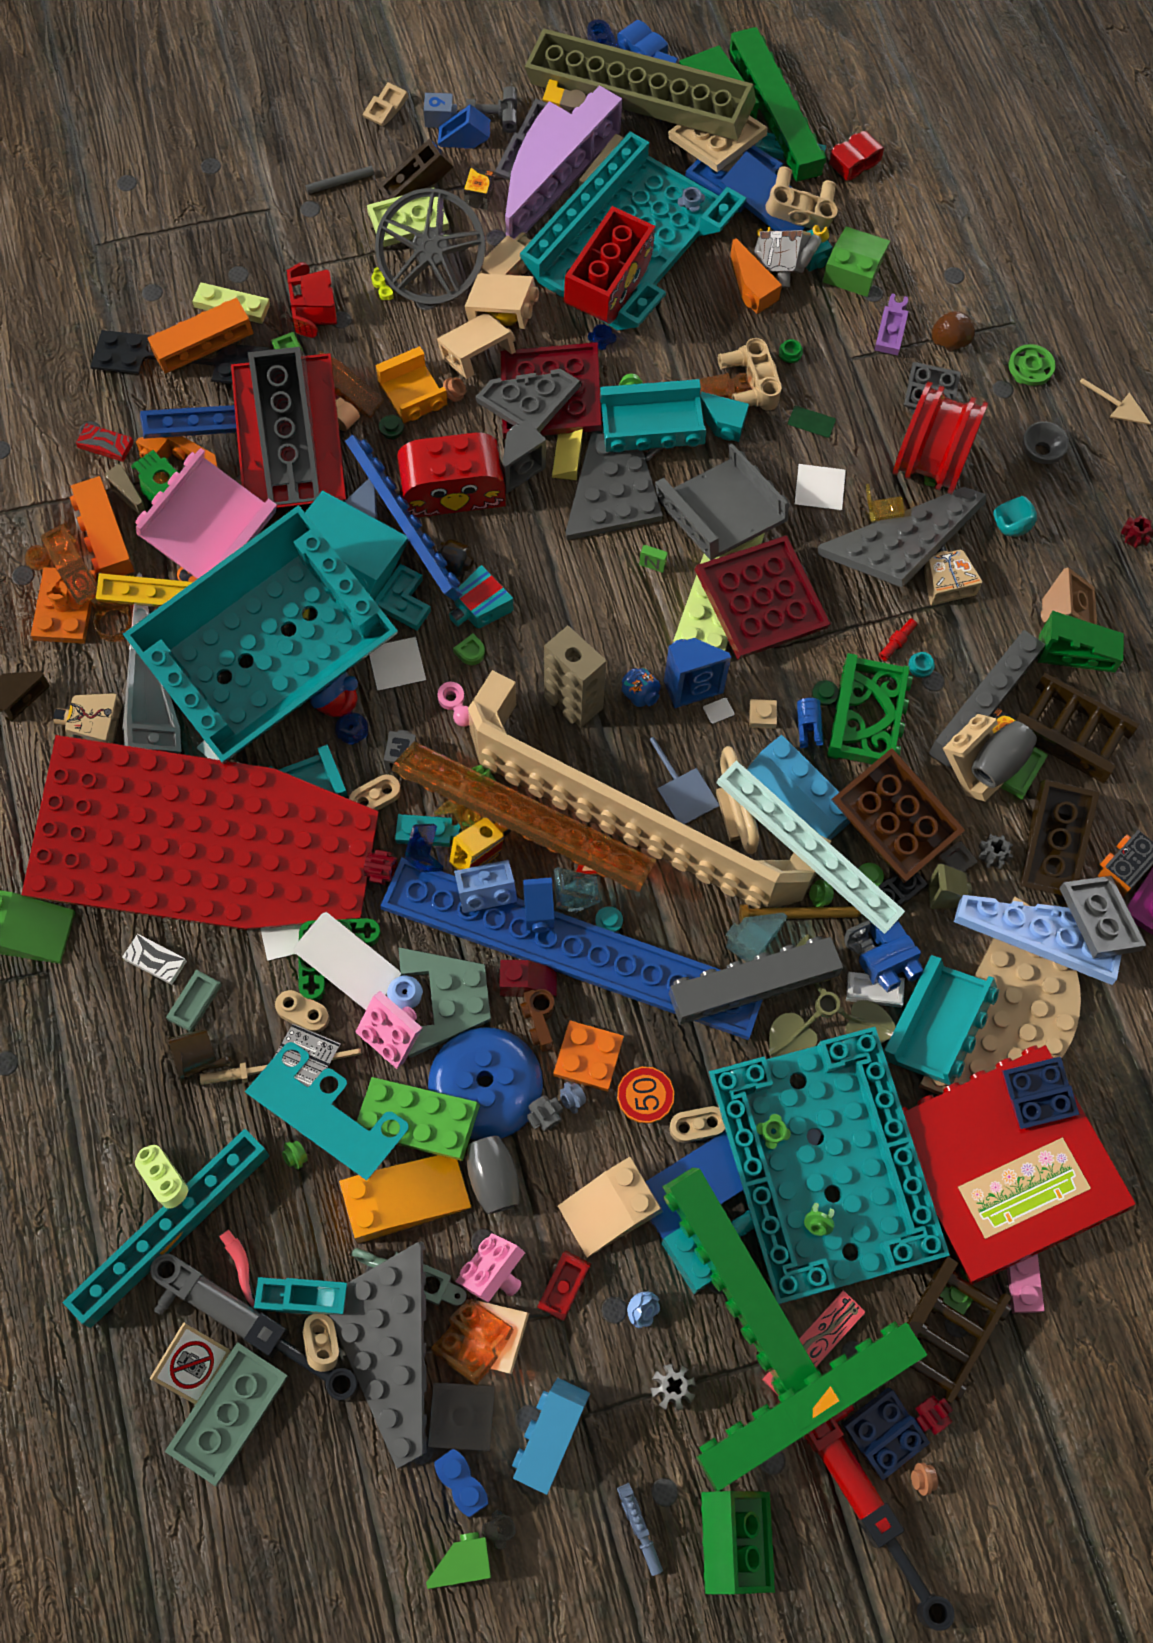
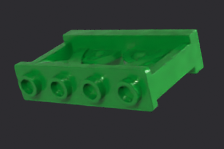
(852, 680)

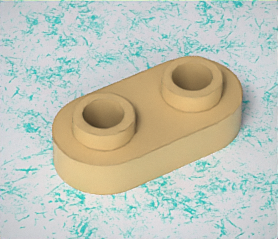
(373, 792)
(301, 1010)
(697, 1124)
(320, 1345)

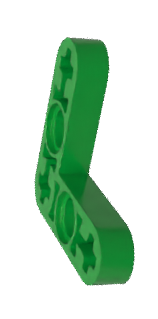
(304, 981)

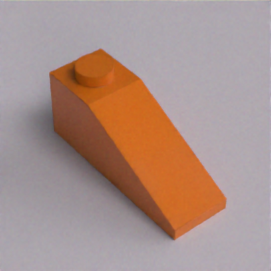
(756, 284)

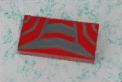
(104, 442)

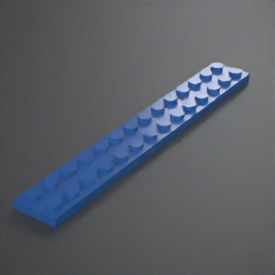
(568, 948)

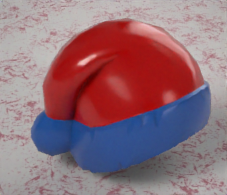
(338, 697)

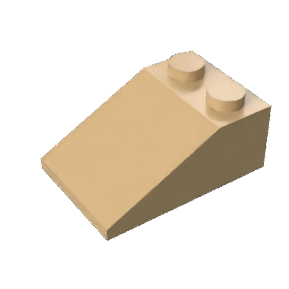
(609, 1207)

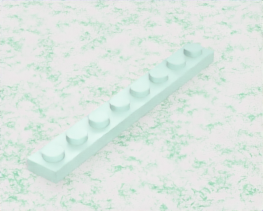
(810, 847)

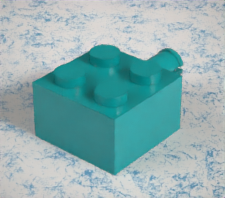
(685, 1259)

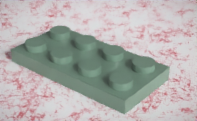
(226, 1414)

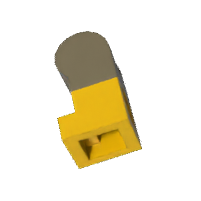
(563, 98)

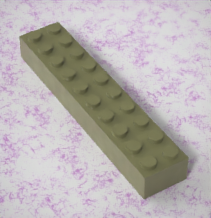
(644, 83)

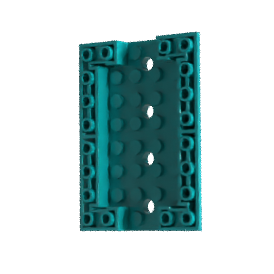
(862, 1154)

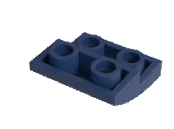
(1040, 1092)
(885, 1433)

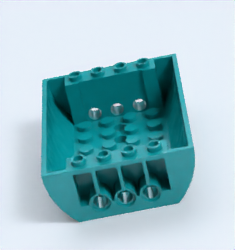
(242, 612)

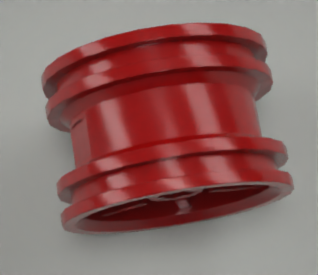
(939, 437)

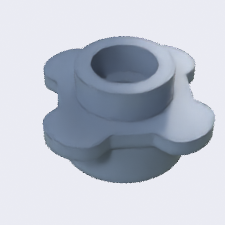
(691, 199)
(572, 1096)

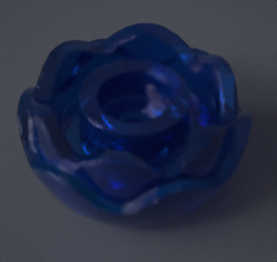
(351, 735)

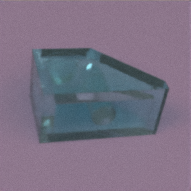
(575, 890)
(754, 934)

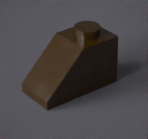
(20, 691)

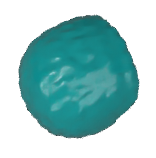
(1015, 516)

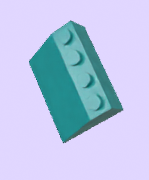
(360, 540)

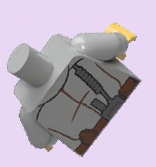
(787, 251)

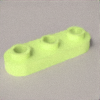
(161, 1176)

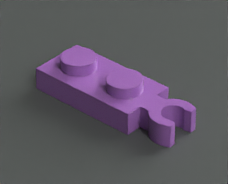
(892, 326)

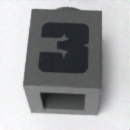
(396, 745)

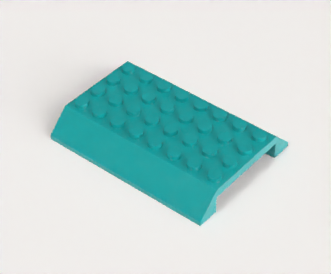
(645, 190)

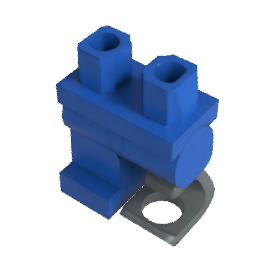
(893, 955)

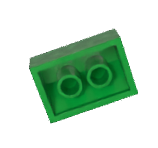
(737, 1542)

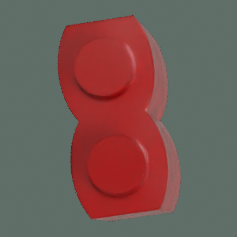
(856, 155)

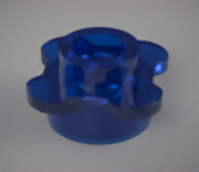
(602, 331)

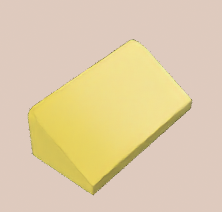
(567, 455)

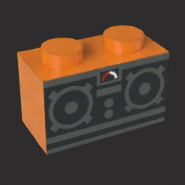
(1130, 862)

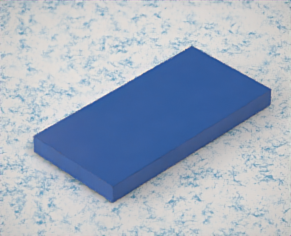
(755, 182)
(717, 1166)

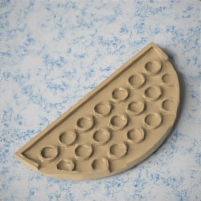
(1034, 1007)

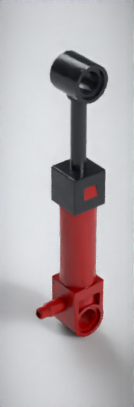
(874, 1515)

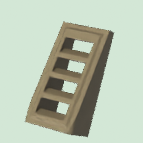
(123, 487)

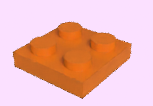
(588, 1056)

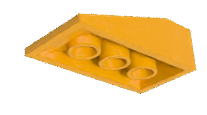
(404, 1196)

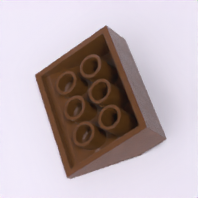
(898, 815)

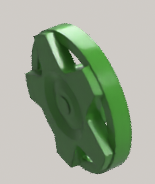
(1031, 366)

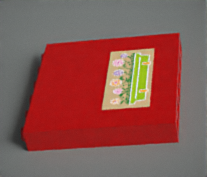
(1006, 1187)

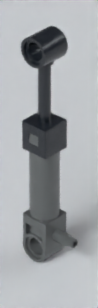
(238, 1317)

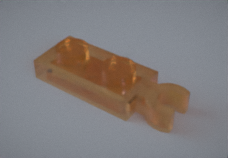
(724, 386)

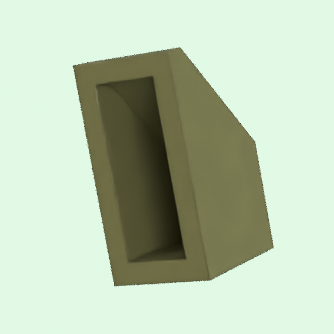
(947, 887)

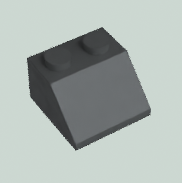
(522, 455)

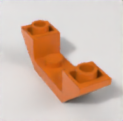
(178, 446)

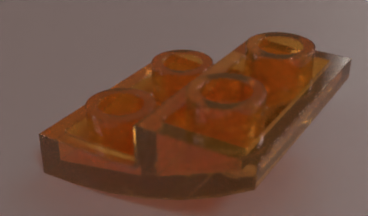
(473, 1341)

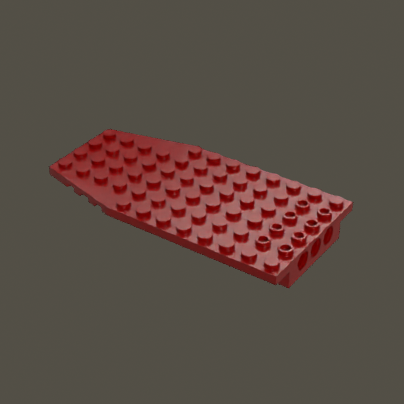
(195, 839)

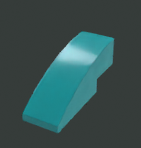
(300, 1296)

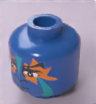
(641, 687)

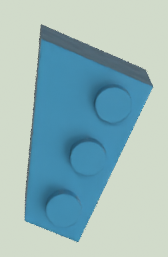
(549, 1435)

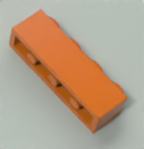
(200, 335)
(102, 528)

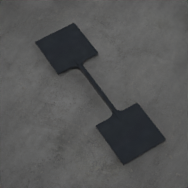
(128, 350)

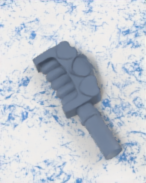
(639, 1528)

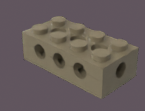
(574, 676)

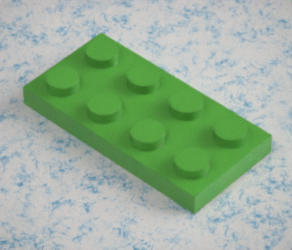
(435, 1120)

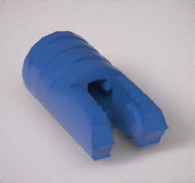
(809, 720)

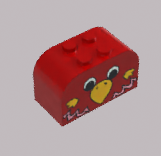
(610, 265)
(451, 474)

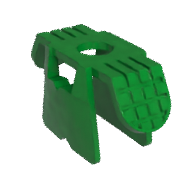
(148, 468)

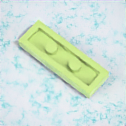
(210, 296)

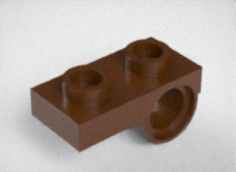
(539, 1033)

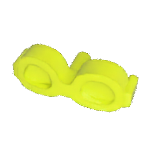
(378, 281)

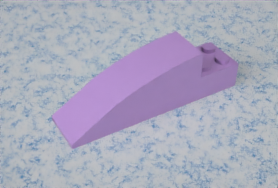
(556, 154)

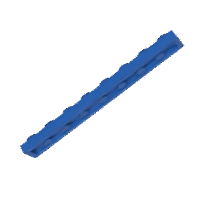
(408, 522)

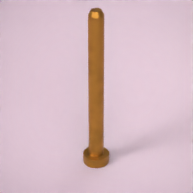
(800, 913)

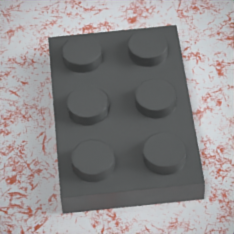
(1102, 917)

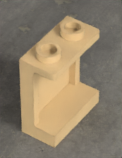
(963, 750)

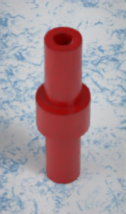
(898, 639)

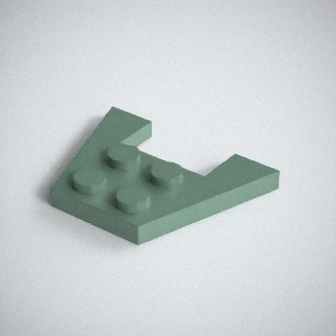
(456, 993)

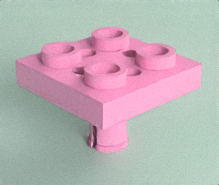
(389, 1029)
(492, 1268)

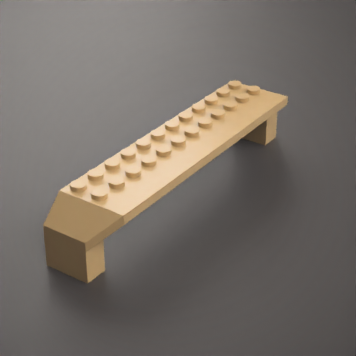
(755, 881)

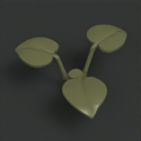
(792, 1034)

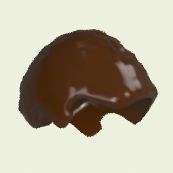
(953, 331)

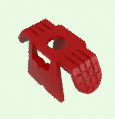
(315, 303)

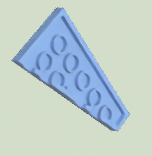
(1039, 930)

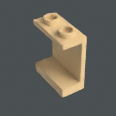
(502, 295)
(472, 339)

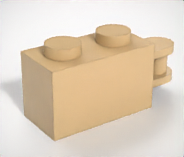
(506, 257)

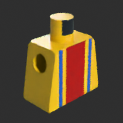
(477, 844)

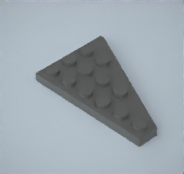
(612, 492)
(903, 545)
(387, 1348)

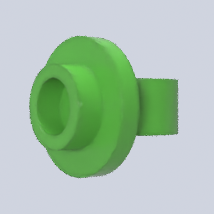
(818, 1222)

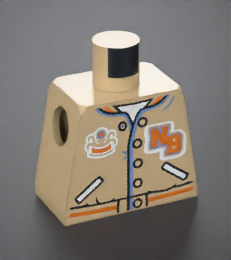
(950, 577)

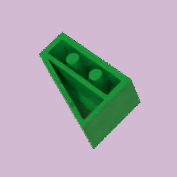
(1080, 644)

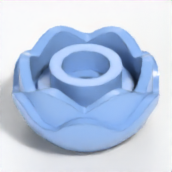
(413, 988)
(643, 1309)

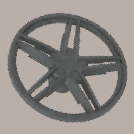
(430, 246)

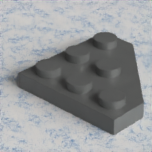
(529, 397)

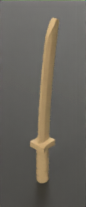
(242, 1072)

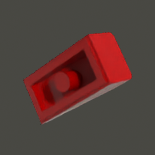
(564, 1285)

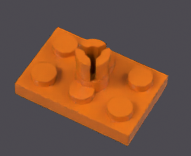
(57, 613)

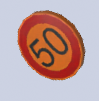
(645, 1095)

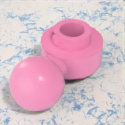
(460, 712)

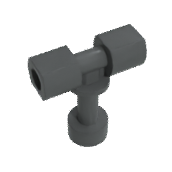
(505, 108)

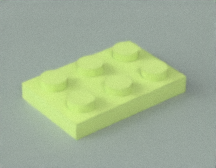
(411, 214)

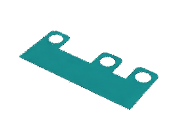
(317, 1119)

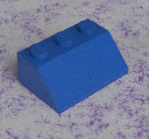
(695, 671)

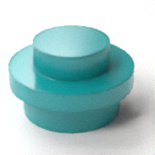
(921, 664)
(609, 919)

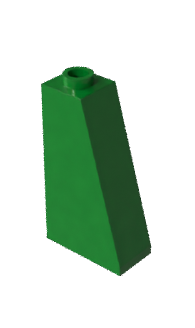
(717, 62)

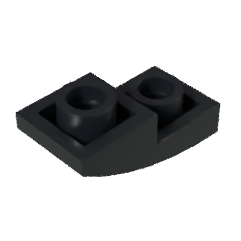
(903, 892)

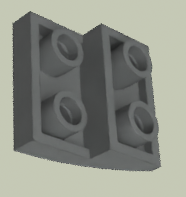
(921, 374)

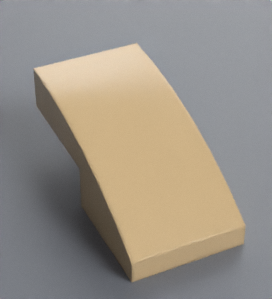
(386, 106)

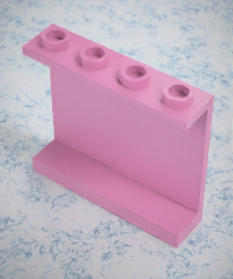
(202, 516)

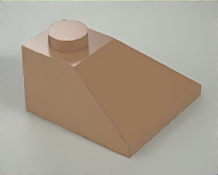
(1071, 597)

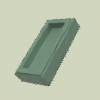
(193, 1001)

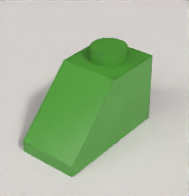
(463, 1562)

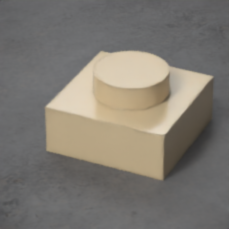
(762, 713)

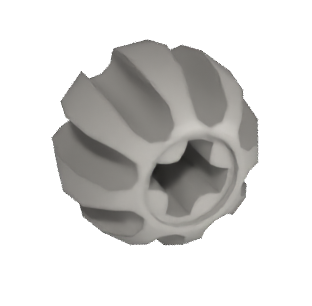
(673, 1377)

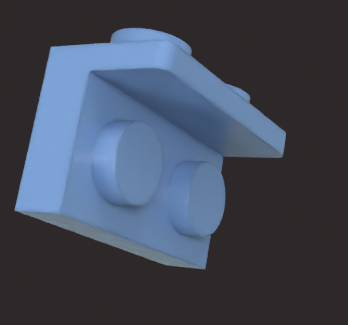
(486, 886)

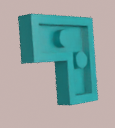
(397, 598)

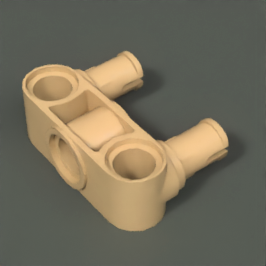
(801, 206)
(760, 373)

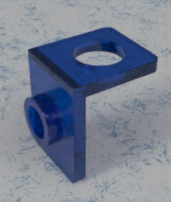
(420, 847)

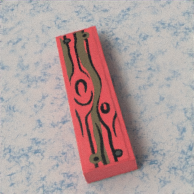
(827, 1330)

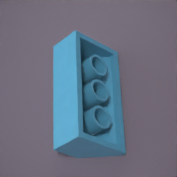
(799, 786)

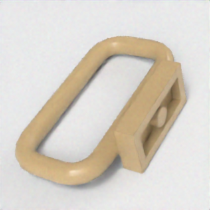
(737, 819)

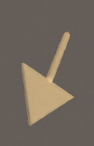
(1126, 410)

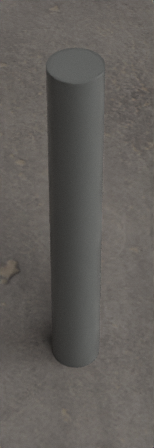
(339, 180)

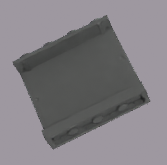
(724, 505)

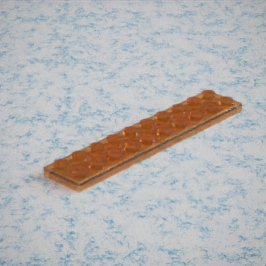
(524, 816)

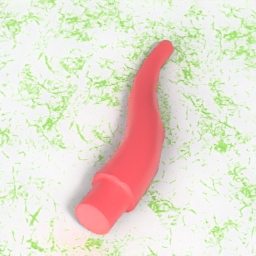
(240, 1258)

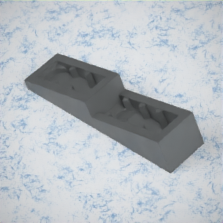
(507, 161)

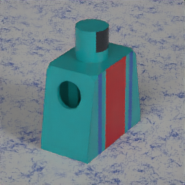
(481, 600)

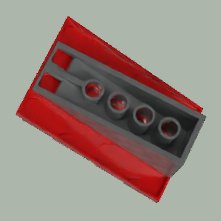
(288, 426)

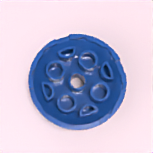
(492, 1054)

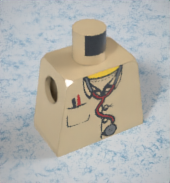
(91, 717)

